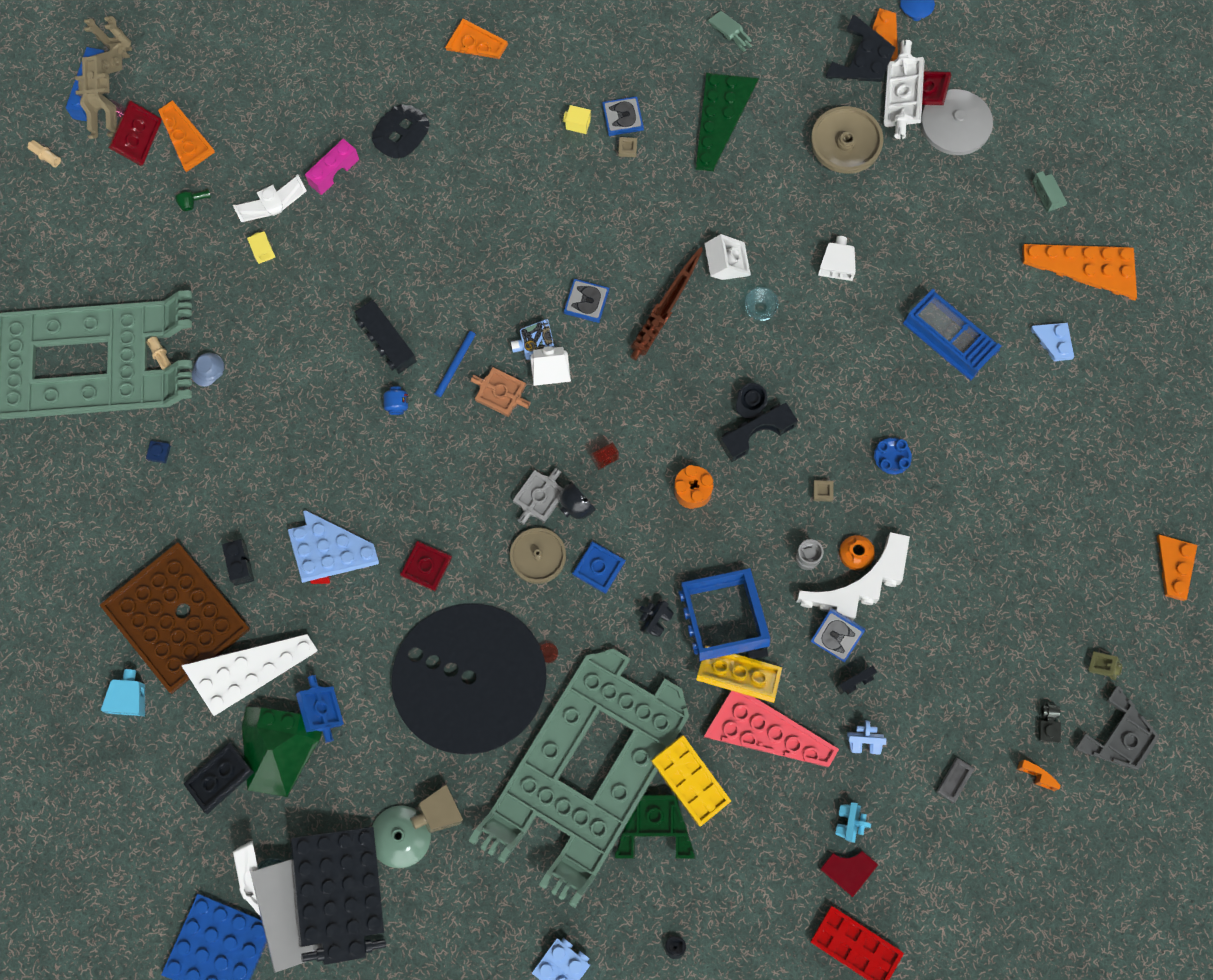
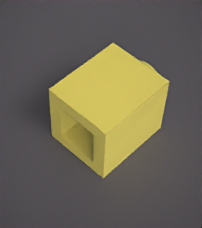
(577, 119)
(261, 247)

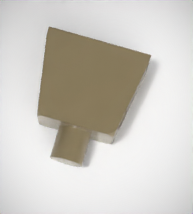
(437, 812)

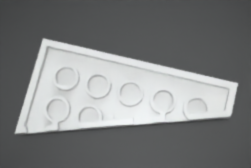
(237, 674)

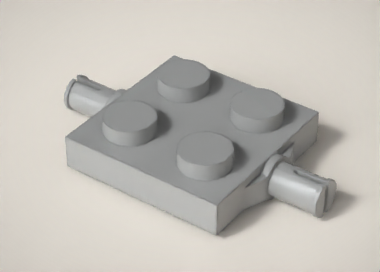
(539, 496)

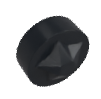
(675, 947)

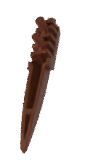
(663, 310)

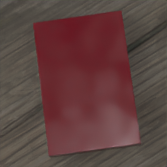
(135, 133)

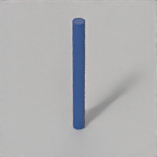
(455, 363)

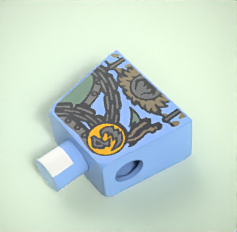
(533, 338)

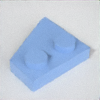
(1055, 340)

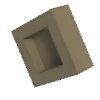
(627, 147)
(822, 490)

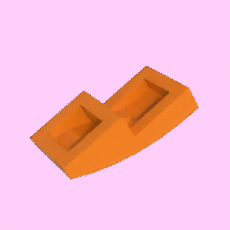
(1043, 778)

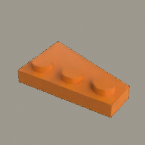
(476, 41)

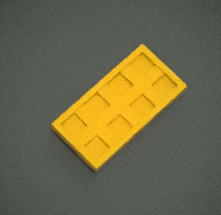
(690, 780)

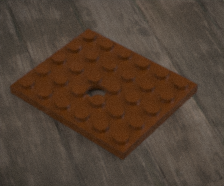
(148, 618)

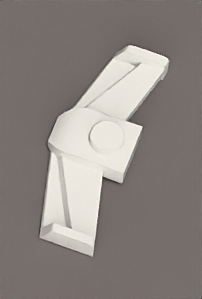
(271, 201)
(245, 863)

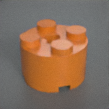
(692, 477)

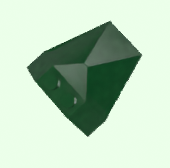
(276, 749)

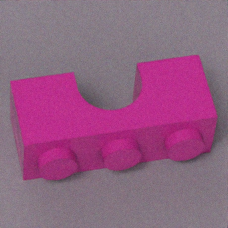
(322, 173)

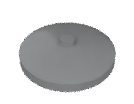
(959, 124)

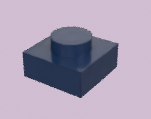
(158, 452)

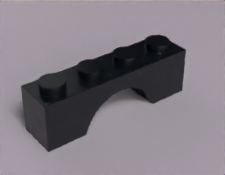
(778, 420)

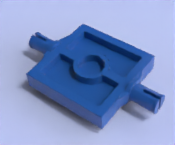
(319, 708)

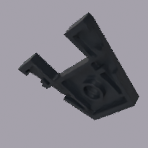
(870, 59)

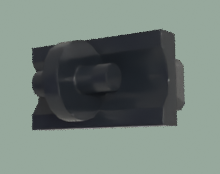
(651, 624)

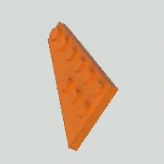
(1092, 265)

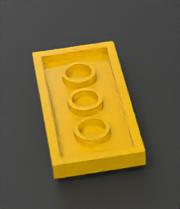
(741, 675)

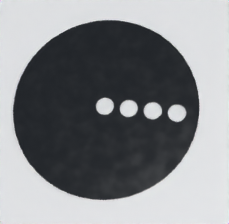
(476, 715)

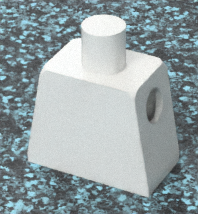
(838, 260)

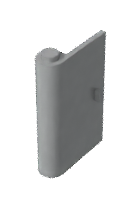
(278, 914)

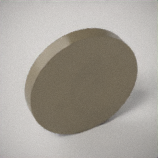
(538, 555)

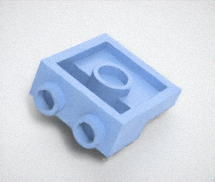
(561, 963)

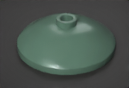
(410, 847)

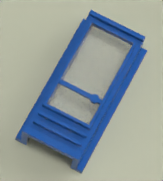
(951, 334)

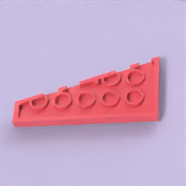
(757, 726)

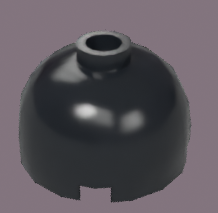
(575, 503)

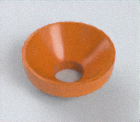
(854, 561)

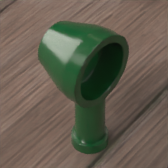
(186, 199)

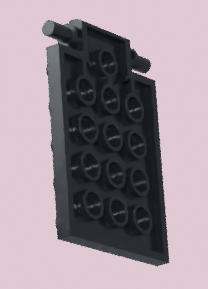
(337, 894)

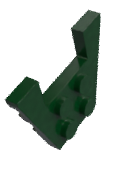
(656, 818)

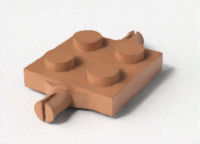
(500, 392)

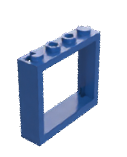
(717, 582)

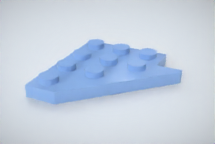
(327, 549)

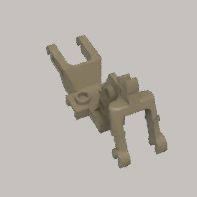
(95, 75)

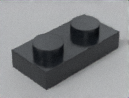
(850, 685)

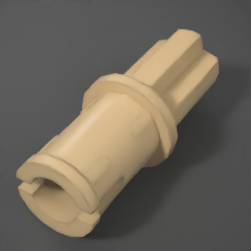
(44, 153)
(158, 352)

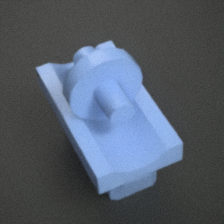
(875, 741)

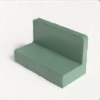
(1048, 191)

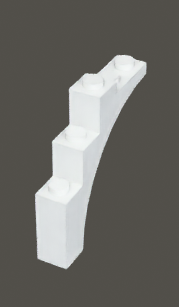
(867, 589)

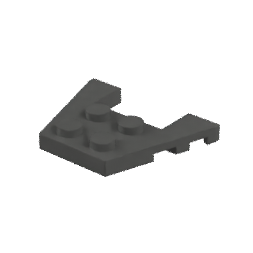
(1129, 740)

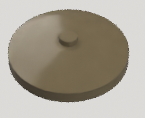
(847, 139)

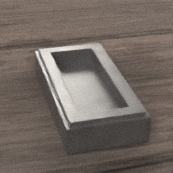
(955, 780)

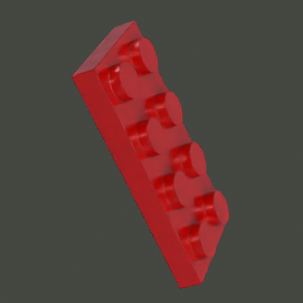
(856, 946)

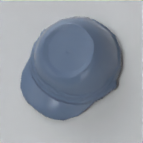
(207, 369)

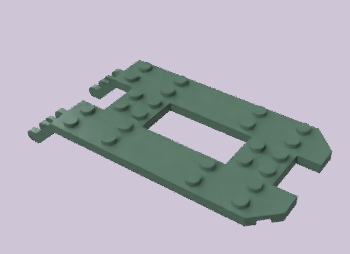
(127, 379)
(536, 784)

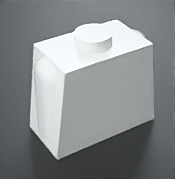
(550, 366)

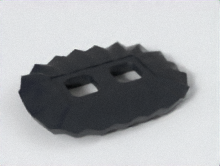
(410, 137)

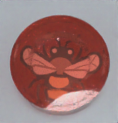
(550, 652)

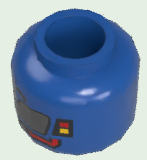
(395, 401)

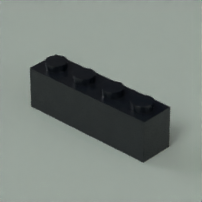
(385, 336)

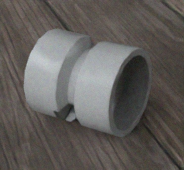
(809, 554)

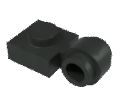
(1049, 730)

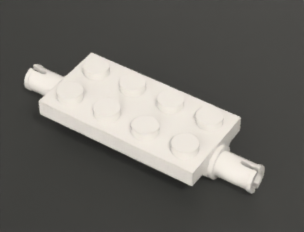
(904, 91)

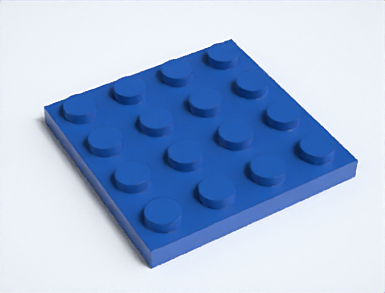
(216, 944)

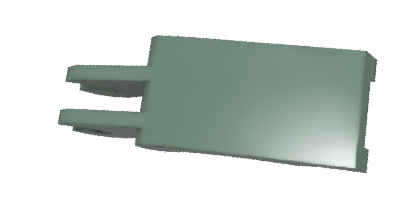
(730, 29)

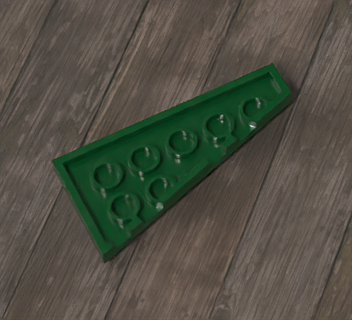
(722, 108)

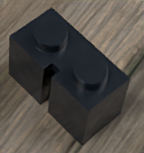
(238, 569)

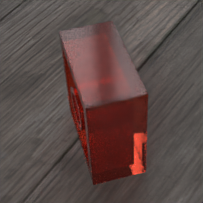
(605, 456)

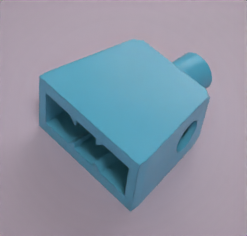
(125, 696)

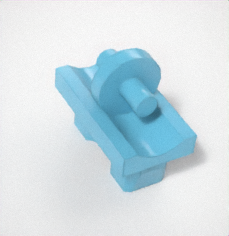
(849, 831)

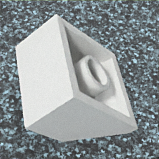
(727, 258)

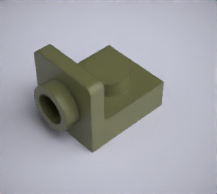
(1105, 665)

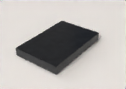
(218, 778)

